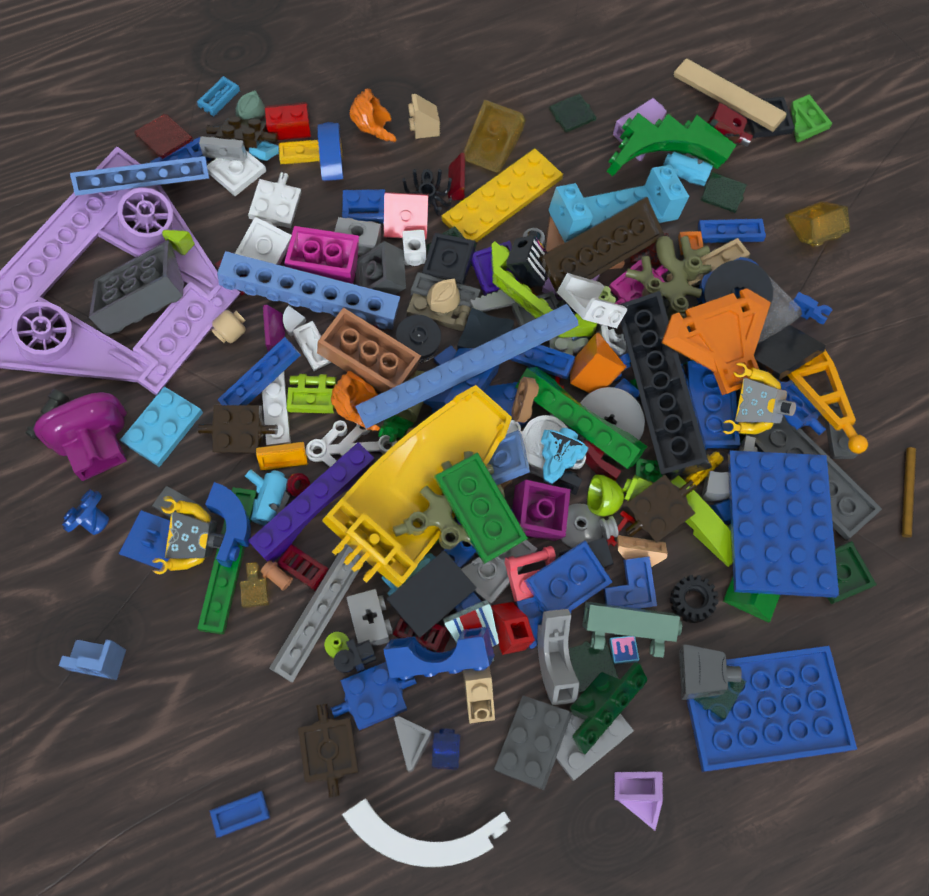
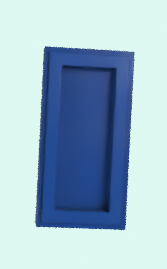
(239, 814)

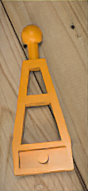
(822, 362)

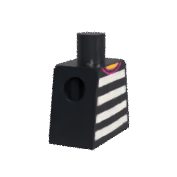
(525, 260)

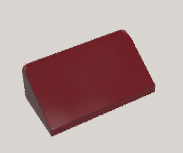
(457, 174)

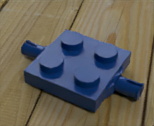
(805, 412)
(372, 696)

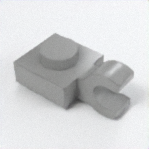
(566, 344)

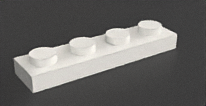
(275, 411)

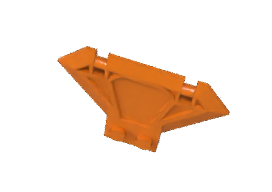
(721, 335)

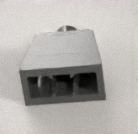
(705, 672)

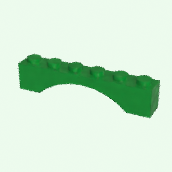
(606, 436)

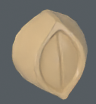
(443, 296)

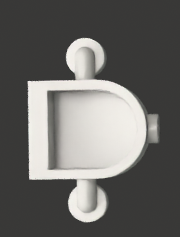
(532, 441)

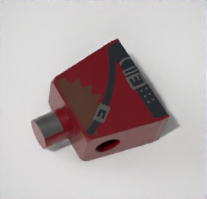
(730, 124)

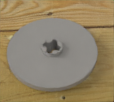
(619, 405)

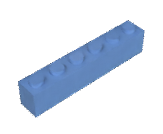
(139, 175)

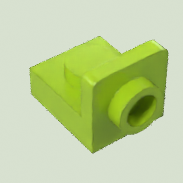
(635, 487)

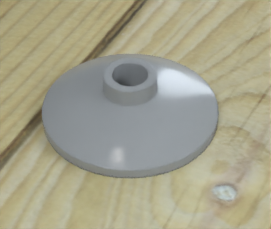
(577, 534)

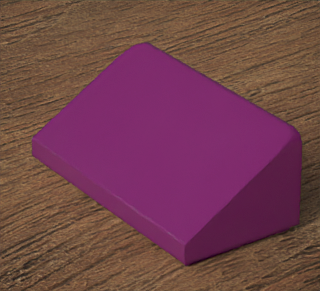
(273, 326)

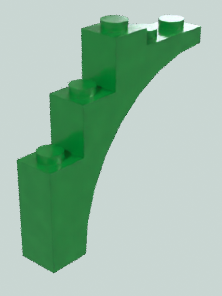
(668, 134)

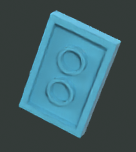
(161, 426)

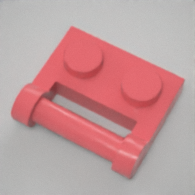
(518, 586)

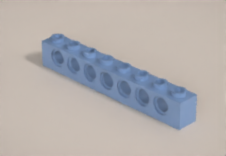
(301, 282)

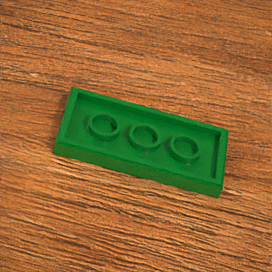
(480, 508)

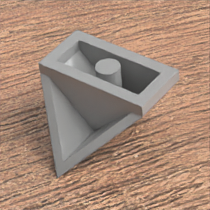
(412, 740)

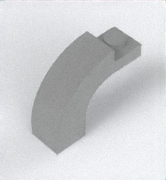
(554, 657)

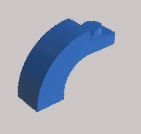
(330, 151)
(238, 526)

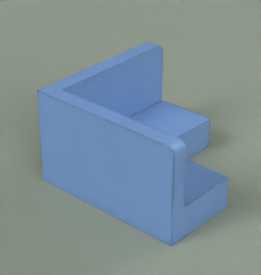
(95, 659)

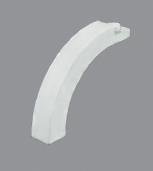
(416, 852)

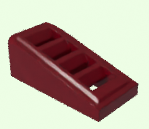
(314, 577)
(440, 642)

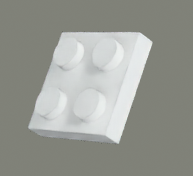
(236, 174)
(264, 242)

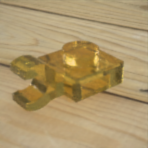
(253, 591)

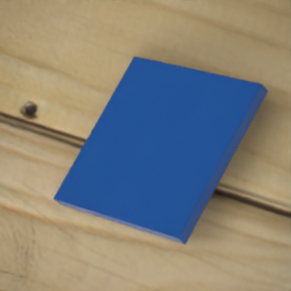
(147, 540)

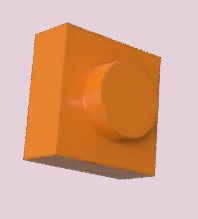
(695, 239)

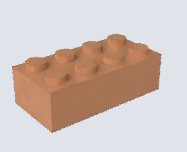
(367, 352)

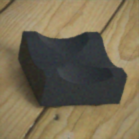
(482, 329)

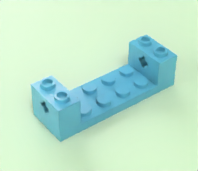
(662, 189)

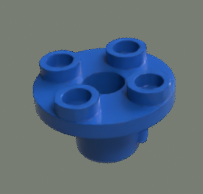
(86, 515)

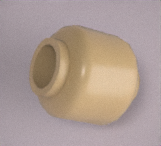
(228, 326)

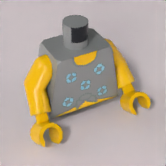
(760, 402)

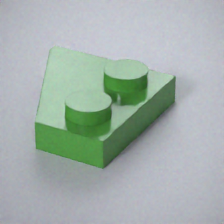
(808, 118)

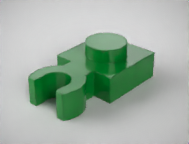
(395, 427)

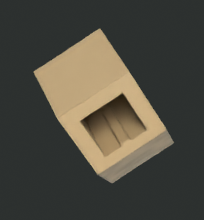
(424, 118)
(479, 695)

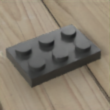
(533, 742)

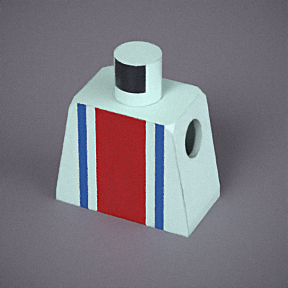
(472, 617)

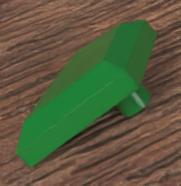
(648, 470)

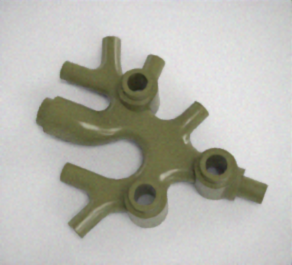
(681, 273)
(438, 514)

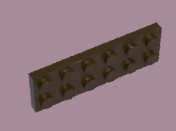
(604, 244)

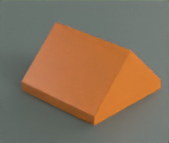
(595, 365)

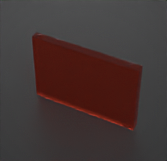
(163, 136)

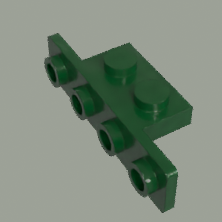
(603, 703)

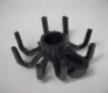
(428, 188)

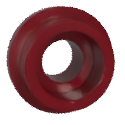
(304, 483)

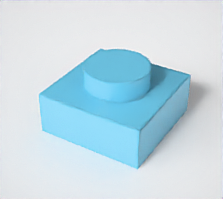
(265, 151)

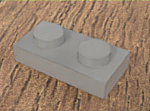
(223, 148)

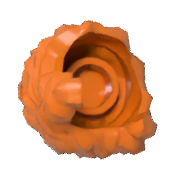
(370, 115)
(350, 392)

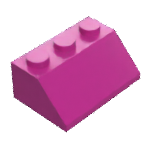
(323, 253)

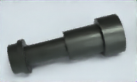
(56, 399)

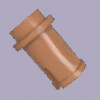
(276, 575)

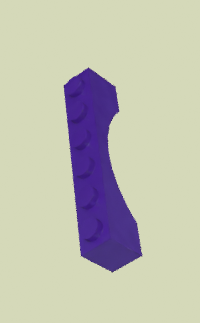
(286, 525)

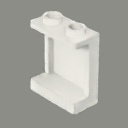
(584, 299)

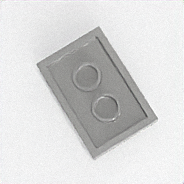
(577, 763)

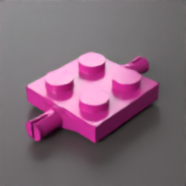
(630, 289)

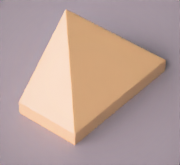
(636, 547)

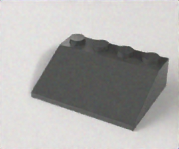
(136, 289)

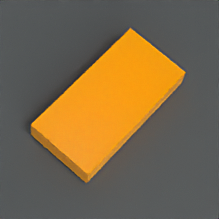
(281, 456)

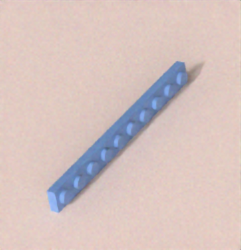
(466, 366)

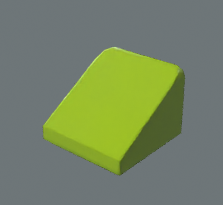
(180, 240)

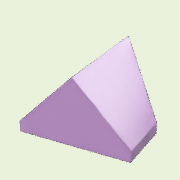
(641, 794)

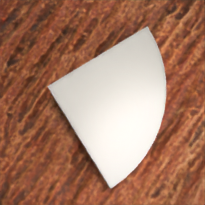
(292, 320)

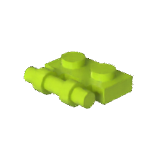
(310, 399)

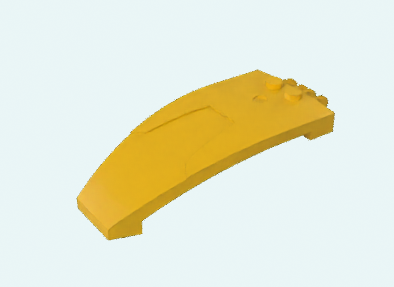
(394, 482)

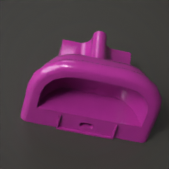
(85, 433)

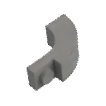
(717, 483)

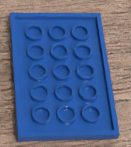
(781, 524)
(783, 713)

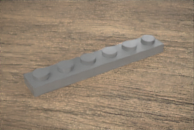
(315, 617)

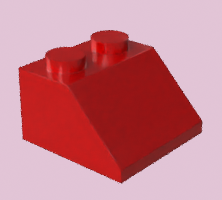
(288, 120)

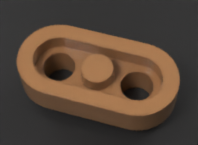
(524, 398)

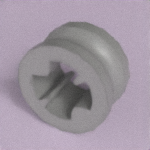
(609, 527)

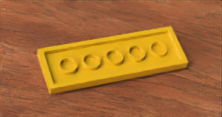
(503, 196)

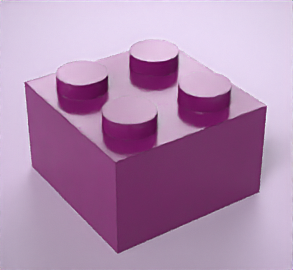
(541, 509)

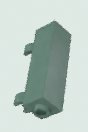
(631, 622)

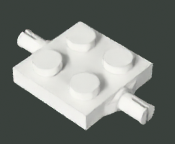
(275, 202)

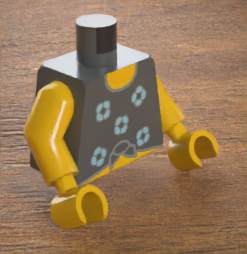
(190, 536)

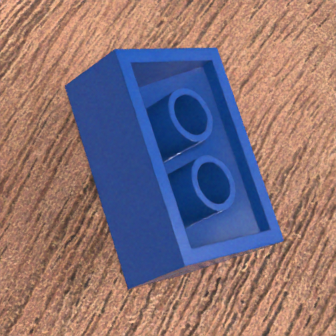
(481, 380)

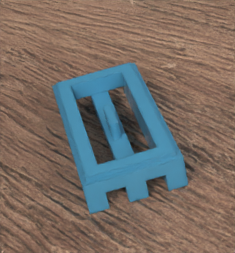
(221, 97)

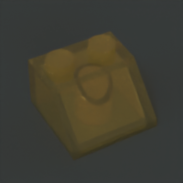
(819, 222)

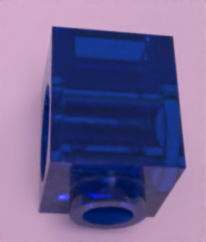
(446, 749)

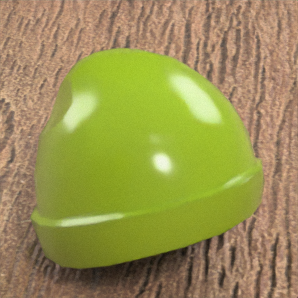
(604, 496)

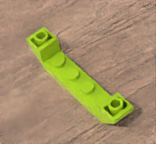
(523, 295)

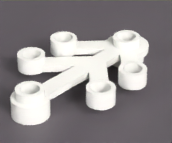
(345, 445)

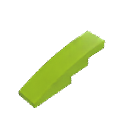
(708, 526)

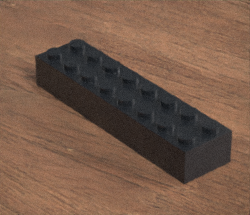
(663, 389)

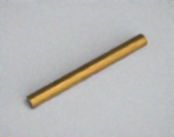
(908, 501)

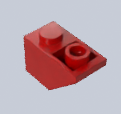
(512, 628)

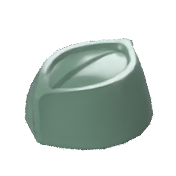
(250, 106)

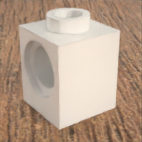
(414, 240)

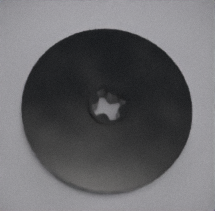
(738, 275)

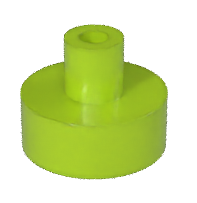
(332, 639)

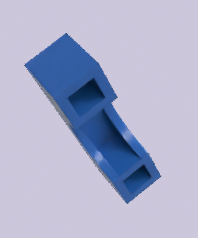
(409, 658)

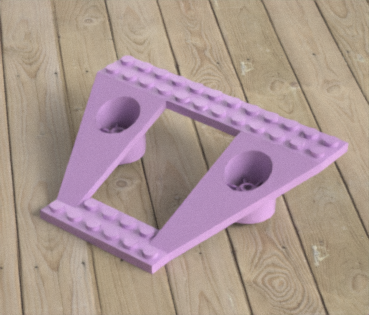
(85, 349)

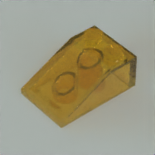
(493, 136)

